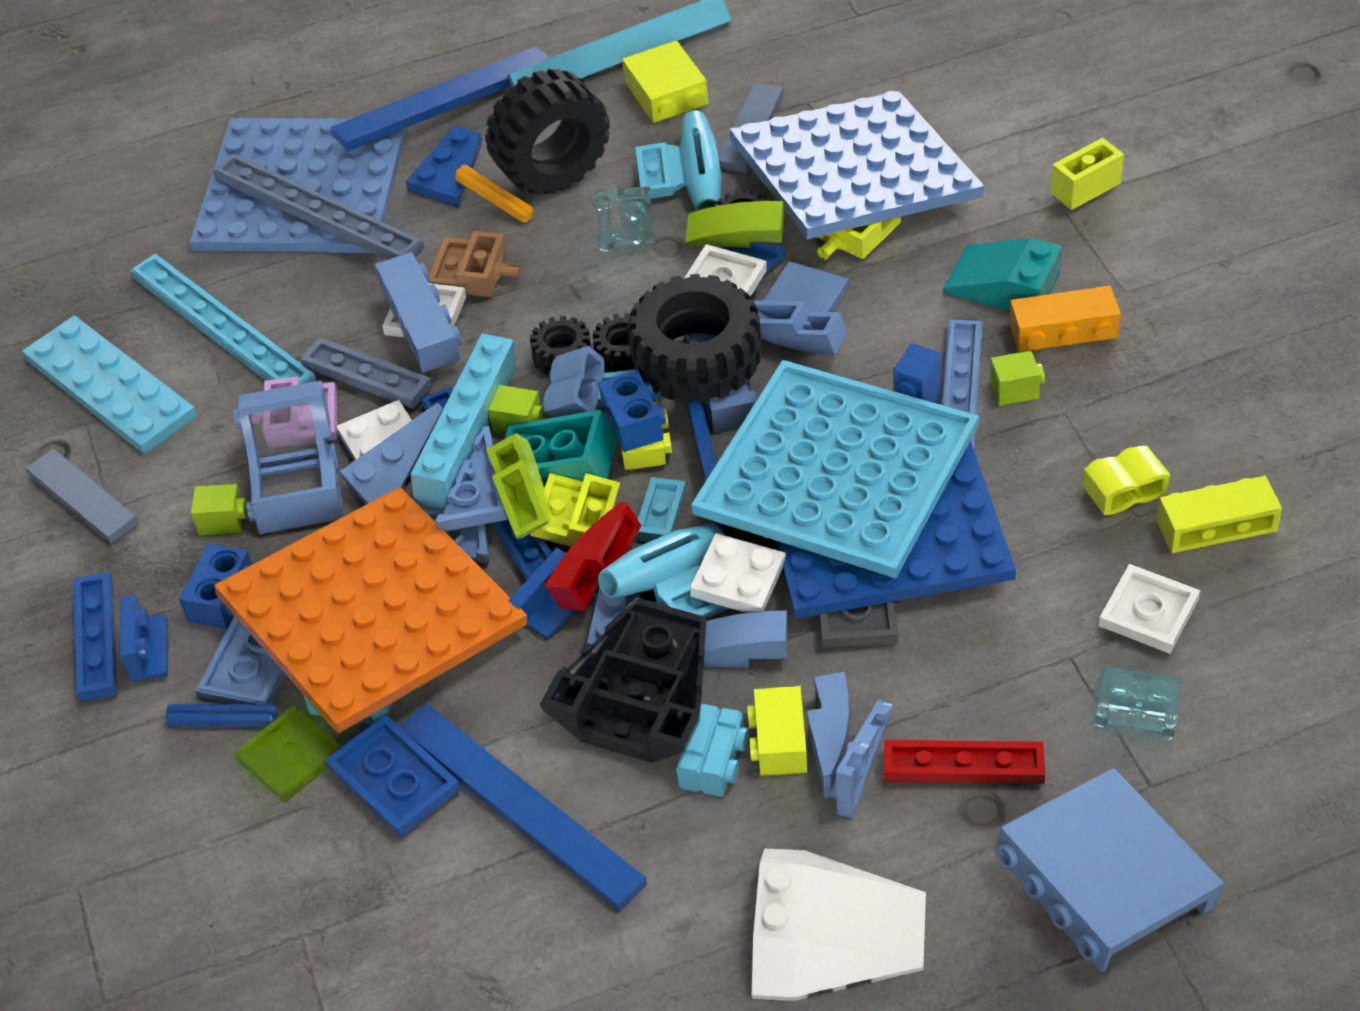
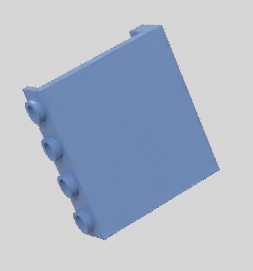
(1105, 866)

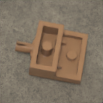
(473, 263)

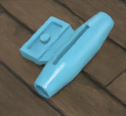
(689, 165)
(665, 566)

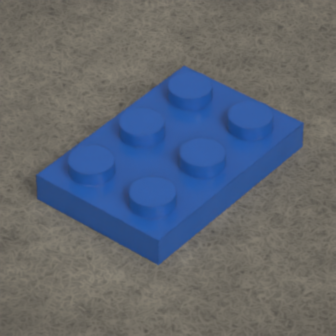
(392, 775)

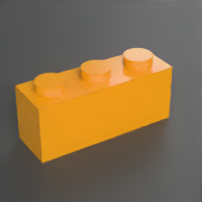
(1064, 318)

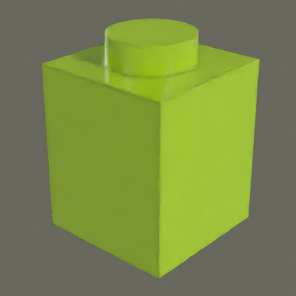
(1016, 378)
(512, 407)
(218, 509)

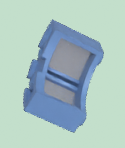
(289, 457)

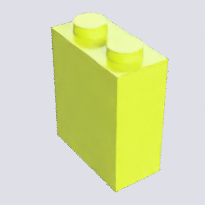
(665, 81)

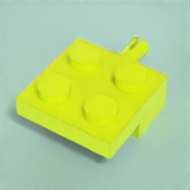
(858, 240)
(575, 506)

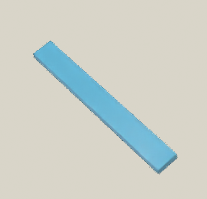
(610, 50)
(218, 321)

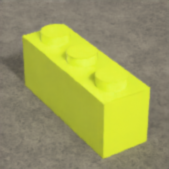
(1218, 514)

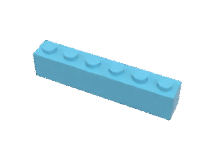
(462, 420)

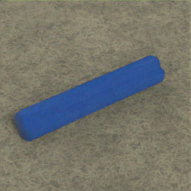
(221, 715)

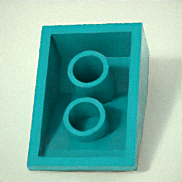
(1005, 271)
(570, 444)

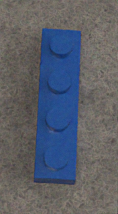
(95, 637)

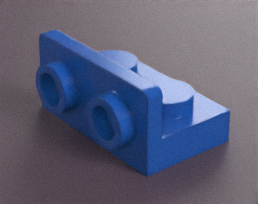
(142, 641)

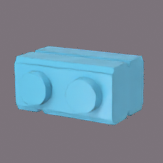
(712, 751)

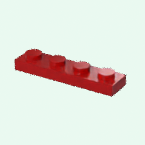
(964, 761)

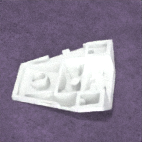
(830, 926)

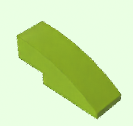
(736, 224)
(519, 485)

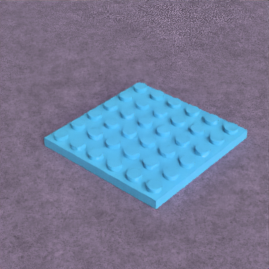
(837, 467)

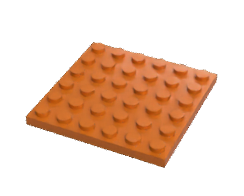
(369, 608)

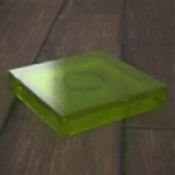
(288, 753)

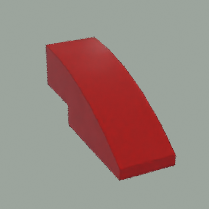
(601, 545)

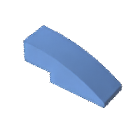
(800, 329)
(745, 636)
(829, 727)

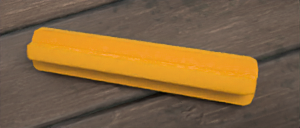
(494, 193)

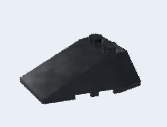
(635, 683)

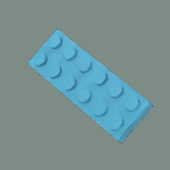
(109, 384)

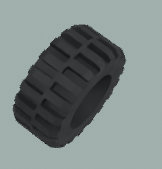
(531, 109)
(690, 307)

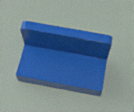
(534, 599)

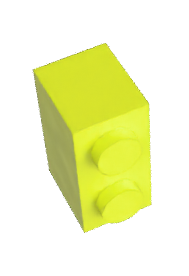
(1087, 173)
(780, 731)

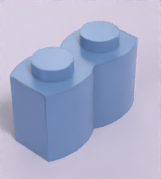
(574, 383)

